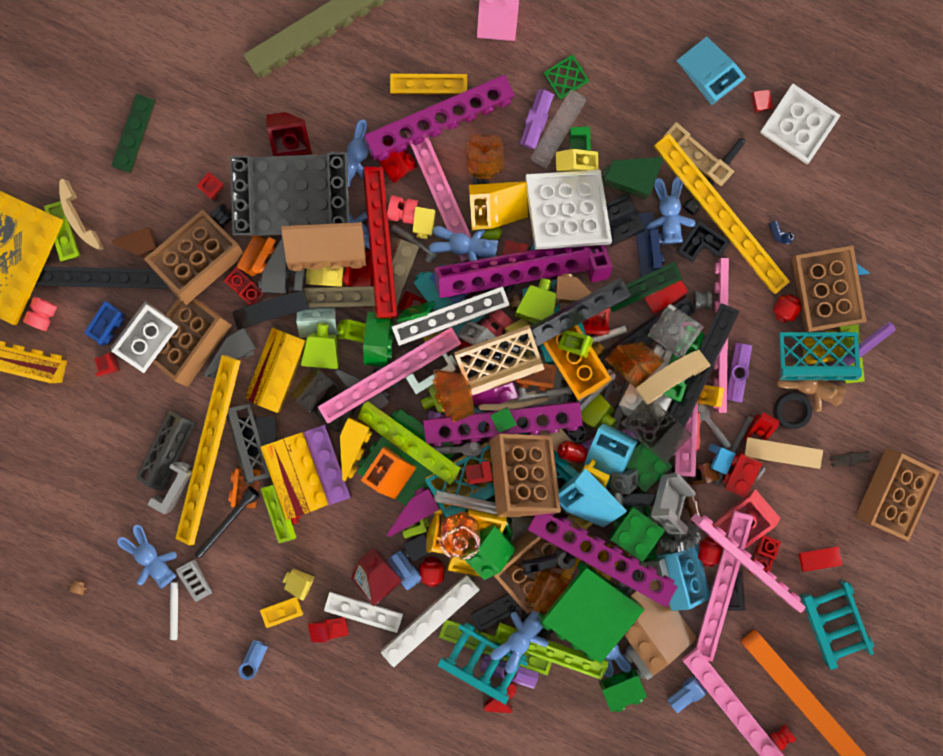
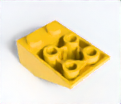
(497, 204)
(351, 441)

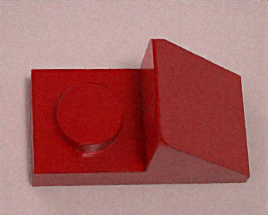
(762, 427)
(328, 629)
(494, 705)

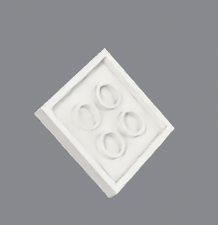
(799, 124)

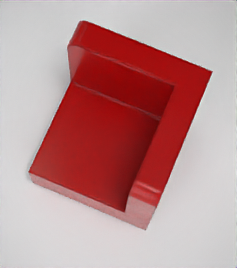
(210, 186)
(513, 247)
(106, 364)
(478, 473)

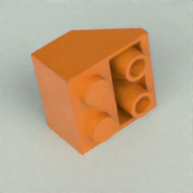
(388, 473)

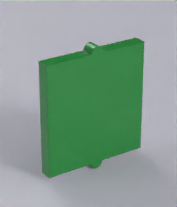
(415, 312)

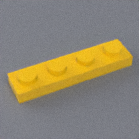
(428, 84)

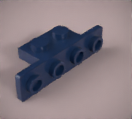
(649, 247)

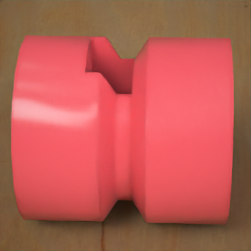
(402, 210)
(40, 313)
(500, 319)

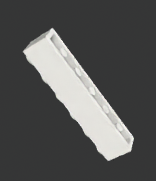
(451, 316)
(430, 619)

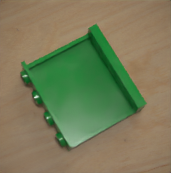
(421, 472)
(592, 614)

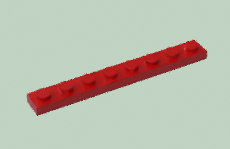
(379, 242)

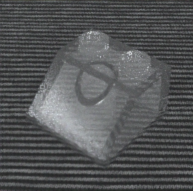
(675, 331)

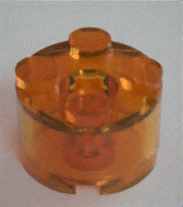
(484, 155)
(460, 536)

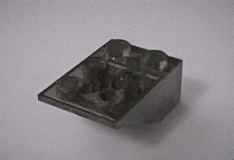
(317, 389)
(657, 430)

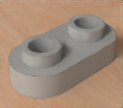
(642, 669)

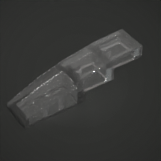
(558, 129)

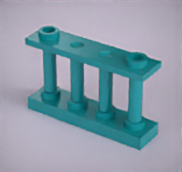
(824, 638)
(466, 673)

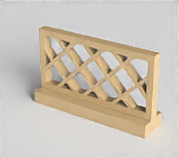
(503, 372)

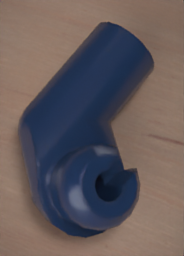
(779, 235)

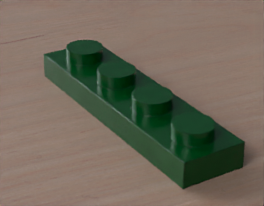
(133, 133)
(650, 285)

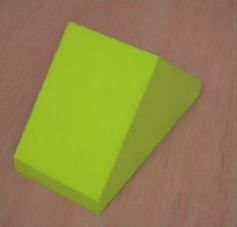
(576, 343)

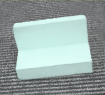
(308, 320)

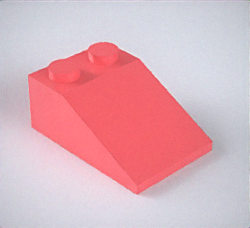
(763, 516)

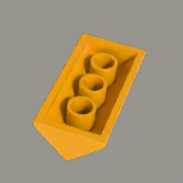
(581, 373)

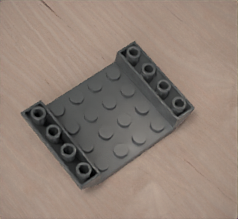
(288, 192)

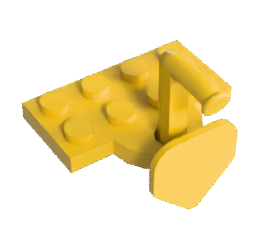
(456, 565)

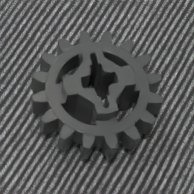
(681, 541)

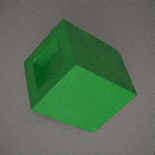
(580, 138)

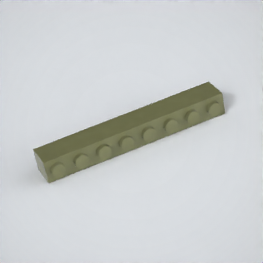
(306, 33)

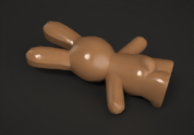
(819, 388)

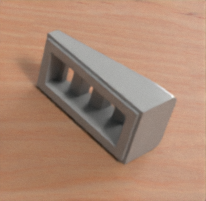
(660, 565)
(200, 577)

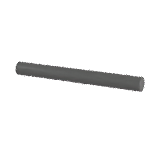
(737, 442)

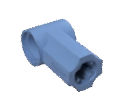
(405, 570)
(253, 658)
(690, 691)

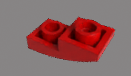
(243, 286)
(666, 296)
(766, 552)
(820, 559)

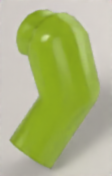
(491, 234)

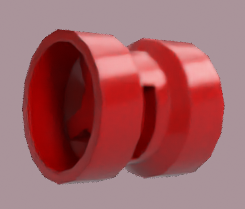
(782, 737)

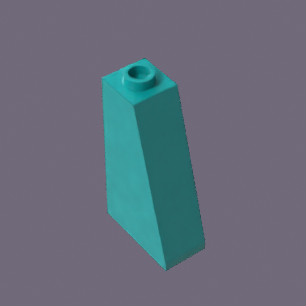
(430, 293)

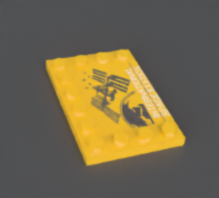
(24, 247)

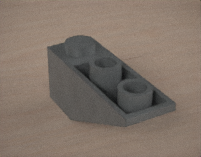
(236, 346)

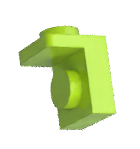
(351, 330)
(416, 529)

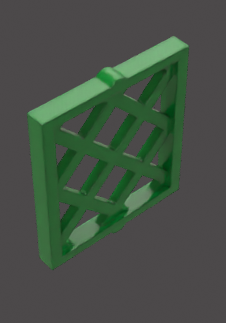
(559, 65)

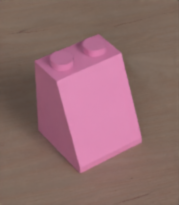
(497, 19)

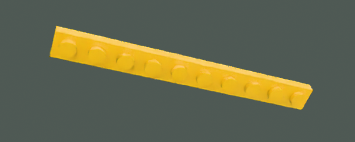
(721, 213)
(207, 449)

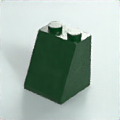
(633, 175)

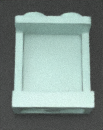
(420, 386)

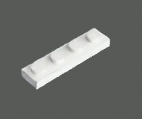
(363, 612)

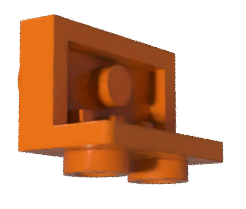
(255, 255)
(543, 379)
(239, 486)

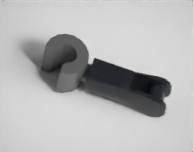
(634, 499)
(549, 561)

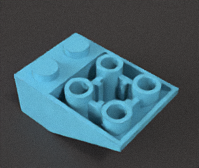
(711, 70)
(611, 450)
(589, 500)

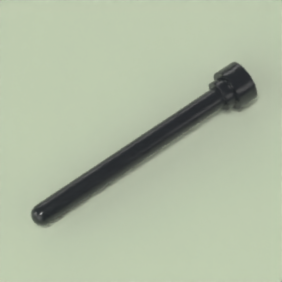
(692, 205)
(249, 495)

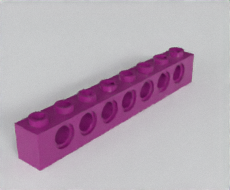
(499, 87)
(509, 270)
(571, 409)
(666, 587)

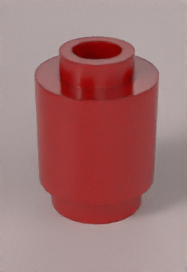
(572, 452)

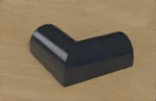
(700, 237)

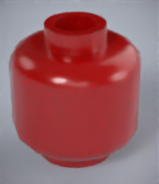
(787, 308)
(709, 552)
(431, 571)

